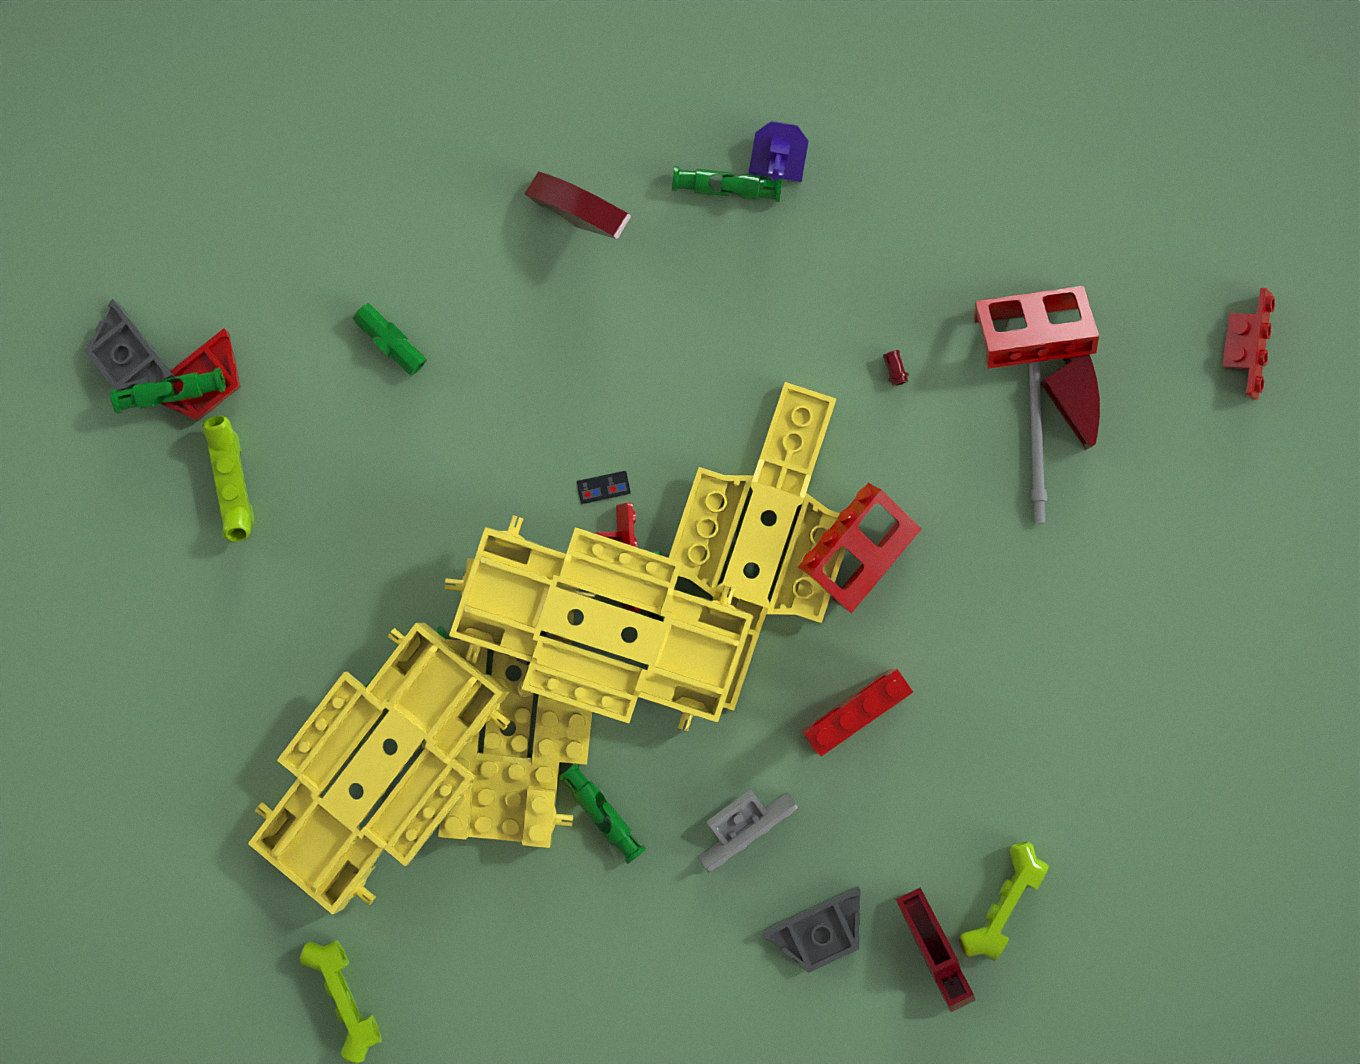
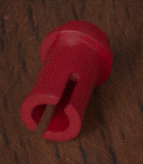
(895, 368)

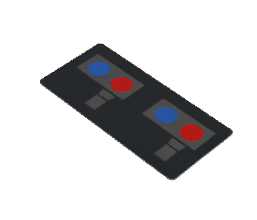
(603, 487)

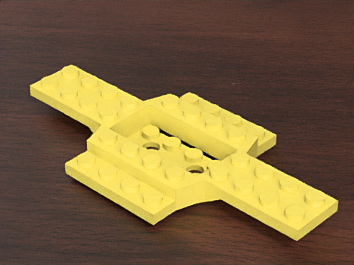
(777, 486)

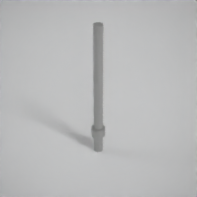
(1038, 494)

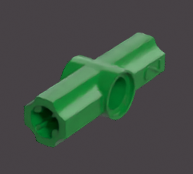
(389, 339)

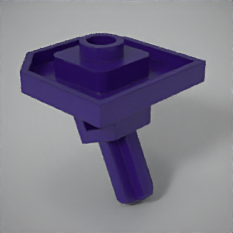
(779, 151)

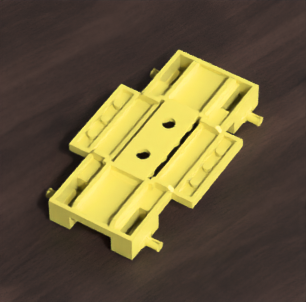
(516, 596)
(429, 698)
(513, 792)

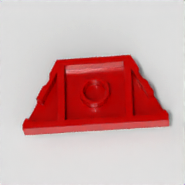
(211, 355)

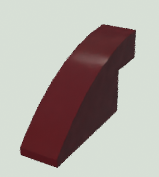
(577, 205)
(1077, 397)
(935, 949)

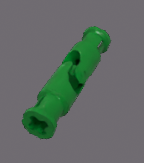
(746, 186)
(152, 394)
(598, 808)

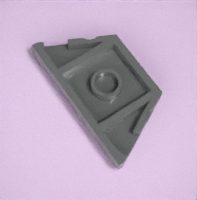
(124, 352)
(820, 932)

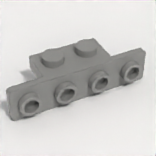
(743, 823)

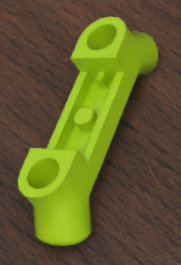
(229, 478)
(989, 939)
(361, 1032)

